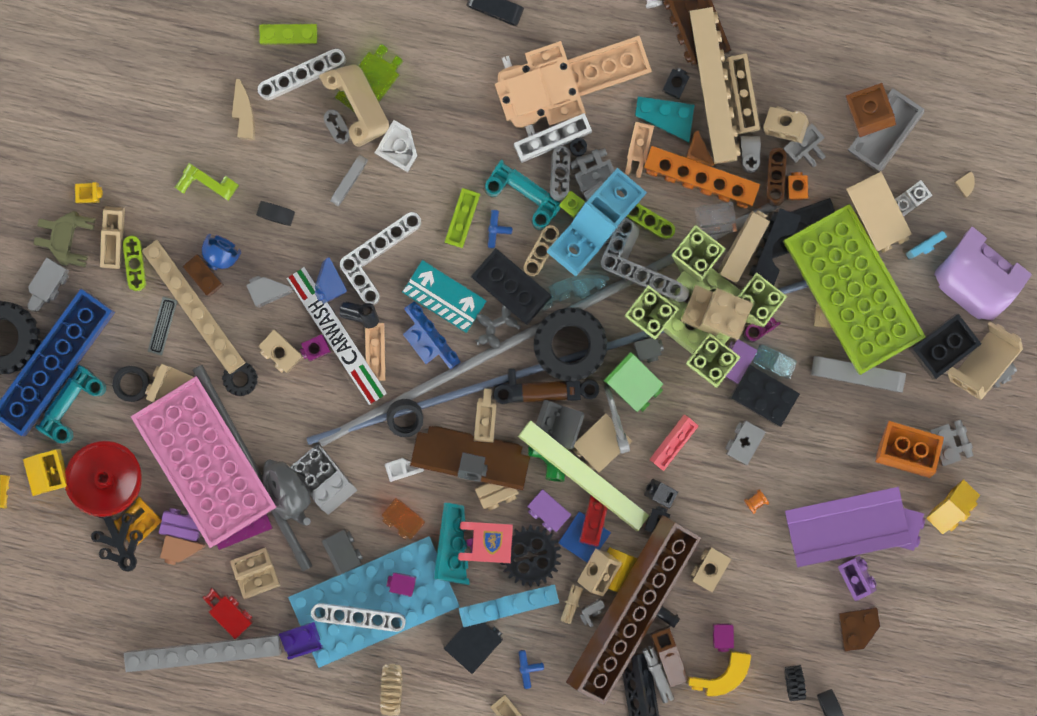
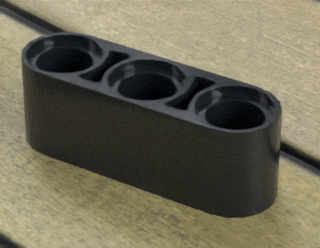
(499, 9)

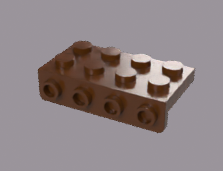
(681, 20)

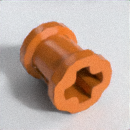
(756, 501)

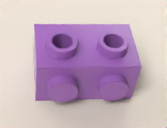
(858, 578)

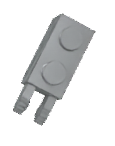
(46, 283)

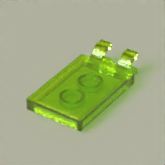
(378, 73)

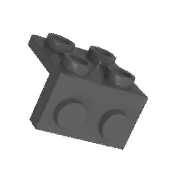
(560, 423)

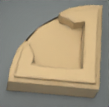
(966, 184)

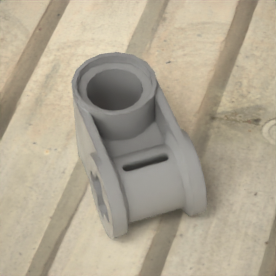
(750, 149)

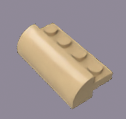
(742, 94)

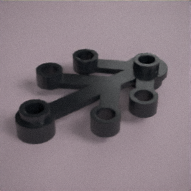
(118, 541)

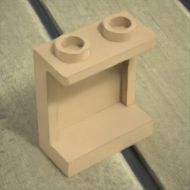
(599, 444)

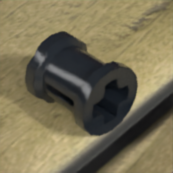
(583, 144)

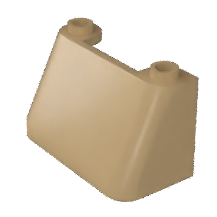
(371, 117)

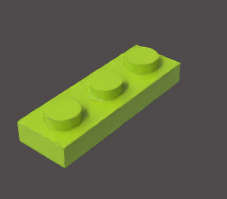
(288, 34)
(462, 218)

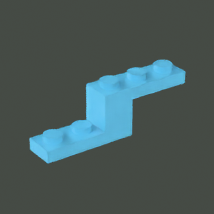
(508, 605)

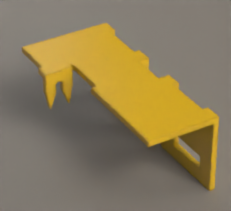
(4, 485)

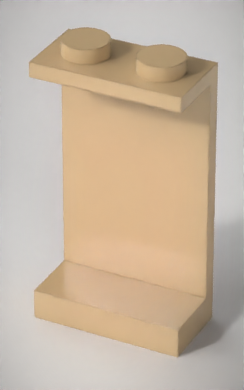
(987, 361)

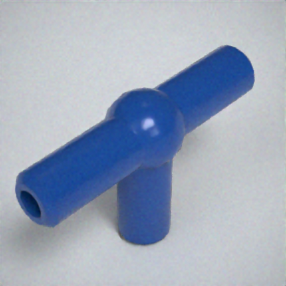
(494, 229)
(525, 668)

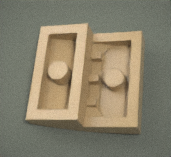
(255, 573)

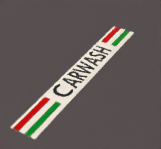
(337, 337)

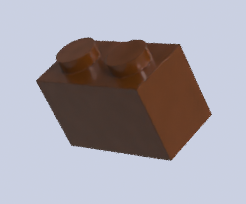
(203, 275)

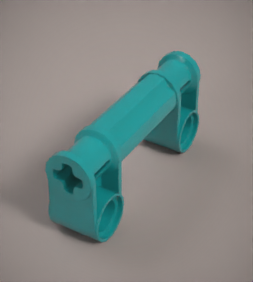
(505, 175)
(81, 380)

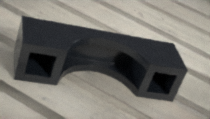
(783, 225)

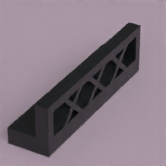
(644, 689)

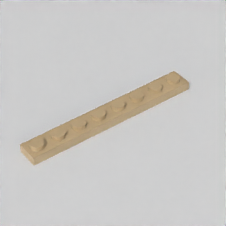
(193, 306)

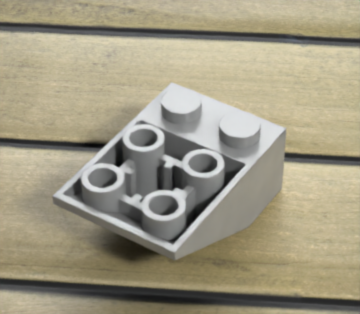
(323, 479)

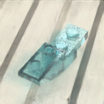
(578, 285)

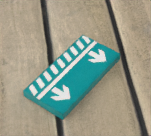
(444, 296)

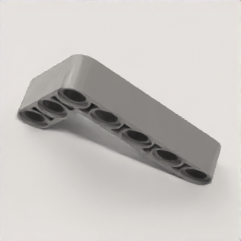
(637, 271)

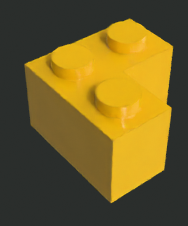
(954, 507)

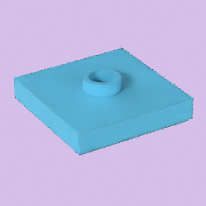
(926, 246)

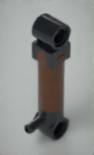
(544, 390)

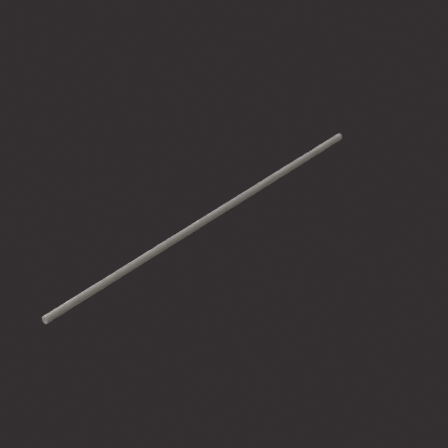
(516, 339)

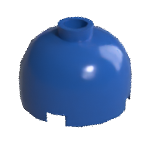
(219, 252)

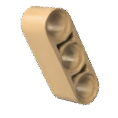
(540, 260)

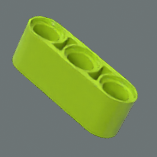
(659, 222)

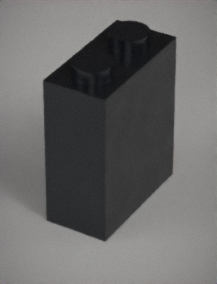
(473, 645)

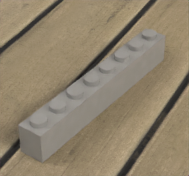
(202, 653)

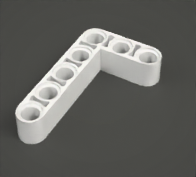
(374, 253)

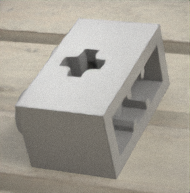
(754, 437)

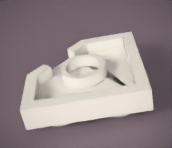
(398, 146)

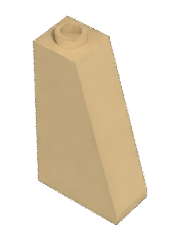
(743, 246)

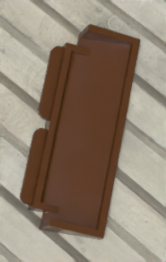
(443, 448)

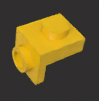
(88, 193)

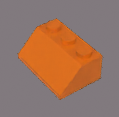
(909, 449)

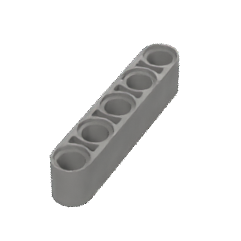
(846, 372)

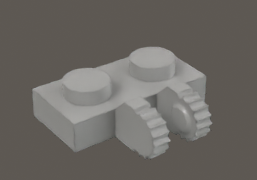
(798, 150)

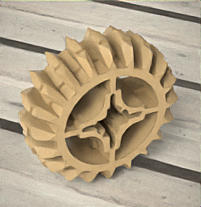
(391, 689)

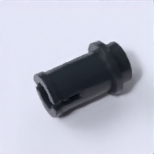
(668, 617)

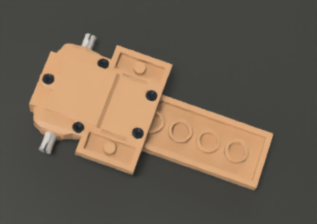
(553, 85)

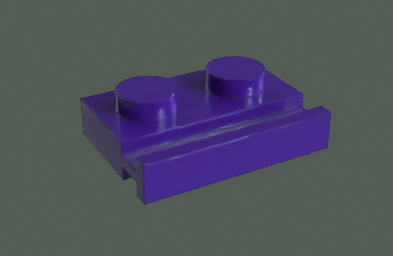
(301, 640)

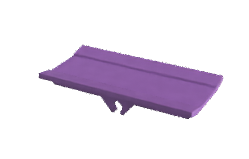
(848, 527)

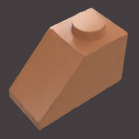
(179, 549)

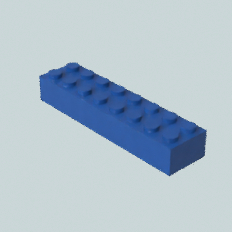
(53, 362)

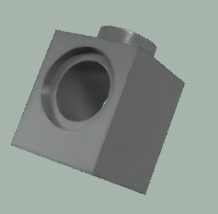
(472, 467)

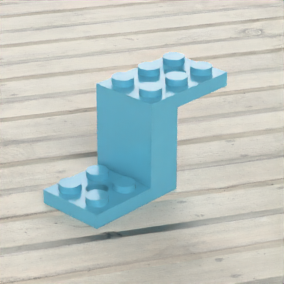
(596, 222)

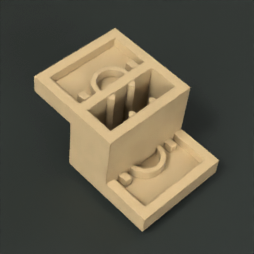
(716, 312)

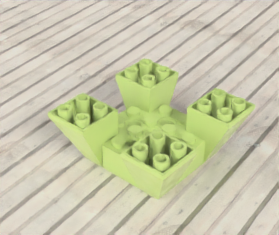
(658, 313)

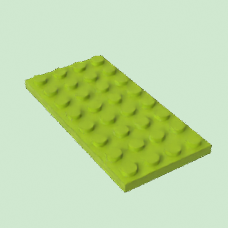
(854, 289)

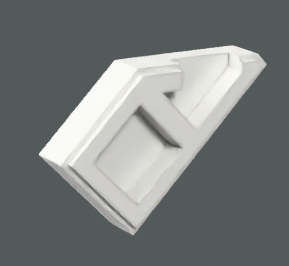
(400, 469)

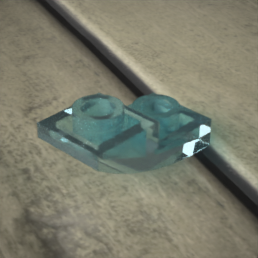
(774, 361)

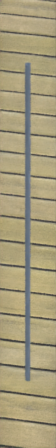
(503, 379)

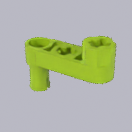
(225, 188)

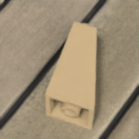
(879, 212)

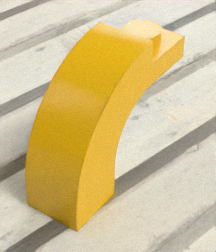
(729, 680)

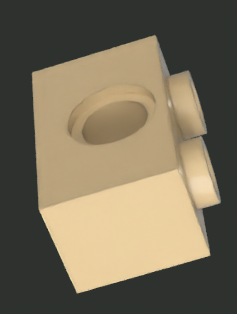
(794, 131)
(291, 356)
(720, 562)
(599, 572)

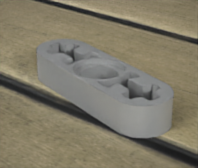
(349, 180)
(555, 180)

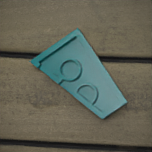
(667, 115)

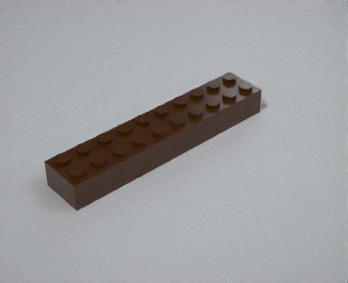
(633, 610)

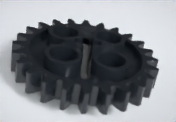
(534, 573)

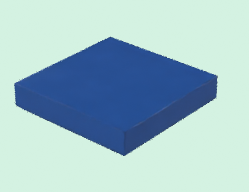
(571, 539)

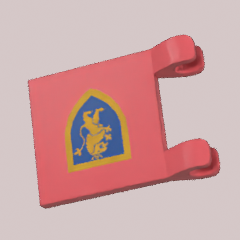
(490, 542)

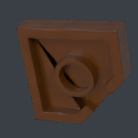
(858, 627)

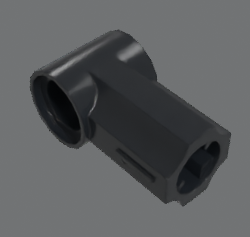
(363, 313)

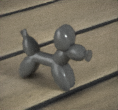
(491, 325)

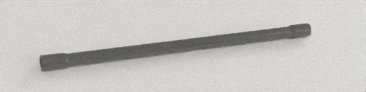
(300, 555)

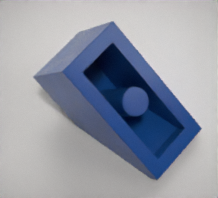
(328, 284)

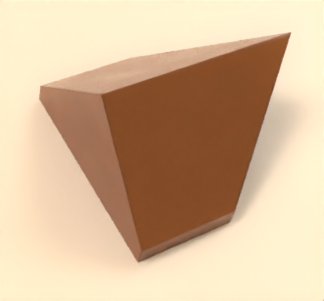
(698, 152)

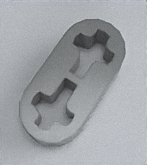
(332, 128)

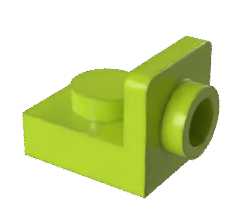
(572, 204)

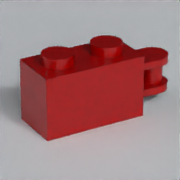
(228, 613)

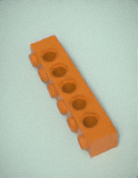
(748, 187)

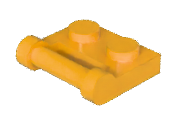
(145, 523)

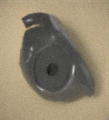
(286, 491)

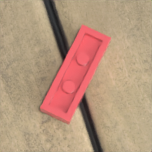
(673, 442)

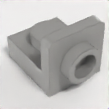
(594, 608)

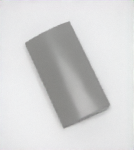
(879, 147)

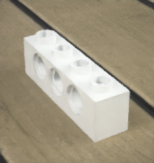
(552, 137)

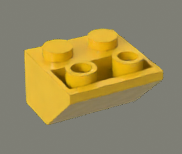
(45, 472)

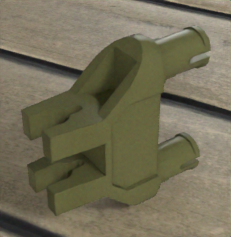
(62, 237)

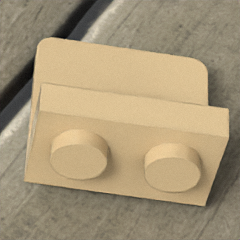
(165, 381)

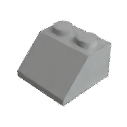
(266, 290)

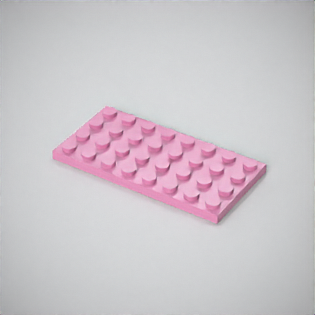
(203, 462)

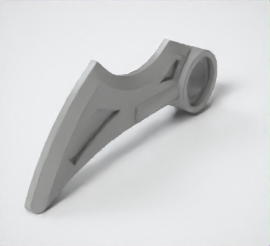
(621, 436)

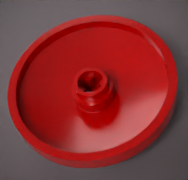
(103, 478)

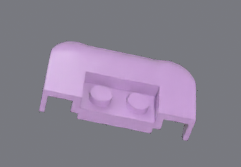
(980, 277)

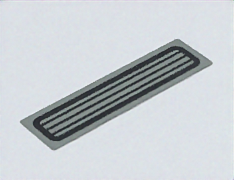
(162, 326)

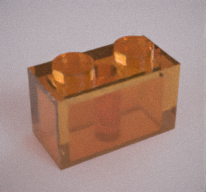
(403, 519)

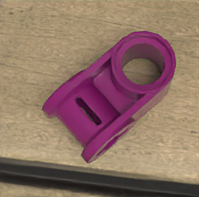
(771, 325)

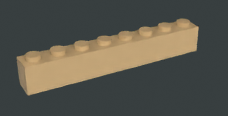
(713, 85)

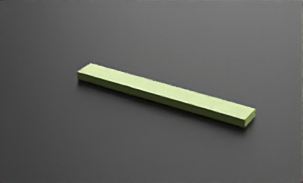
(583, 475)

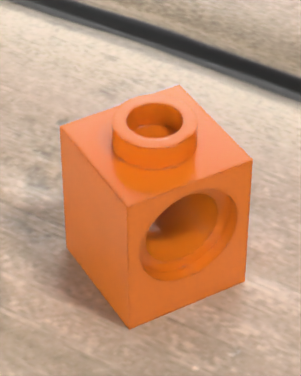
(793, 194)

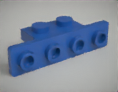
(426, 338)

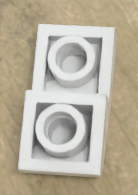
(913, 197)

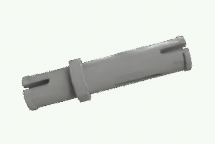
(655, 667)

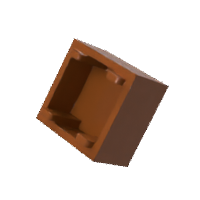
(871, 110)

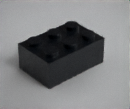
(945, 346)
(764, 396)

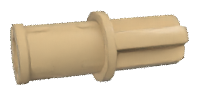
(571, 604)

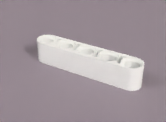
(291, 74)
(349, 619)

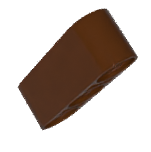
(776, 168)

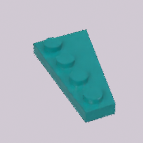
(450, 544)

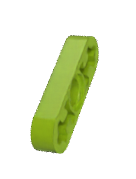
(138, 248)

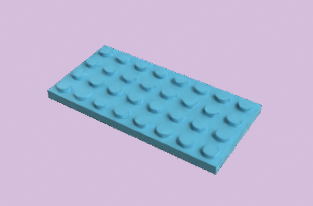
(367, 589)

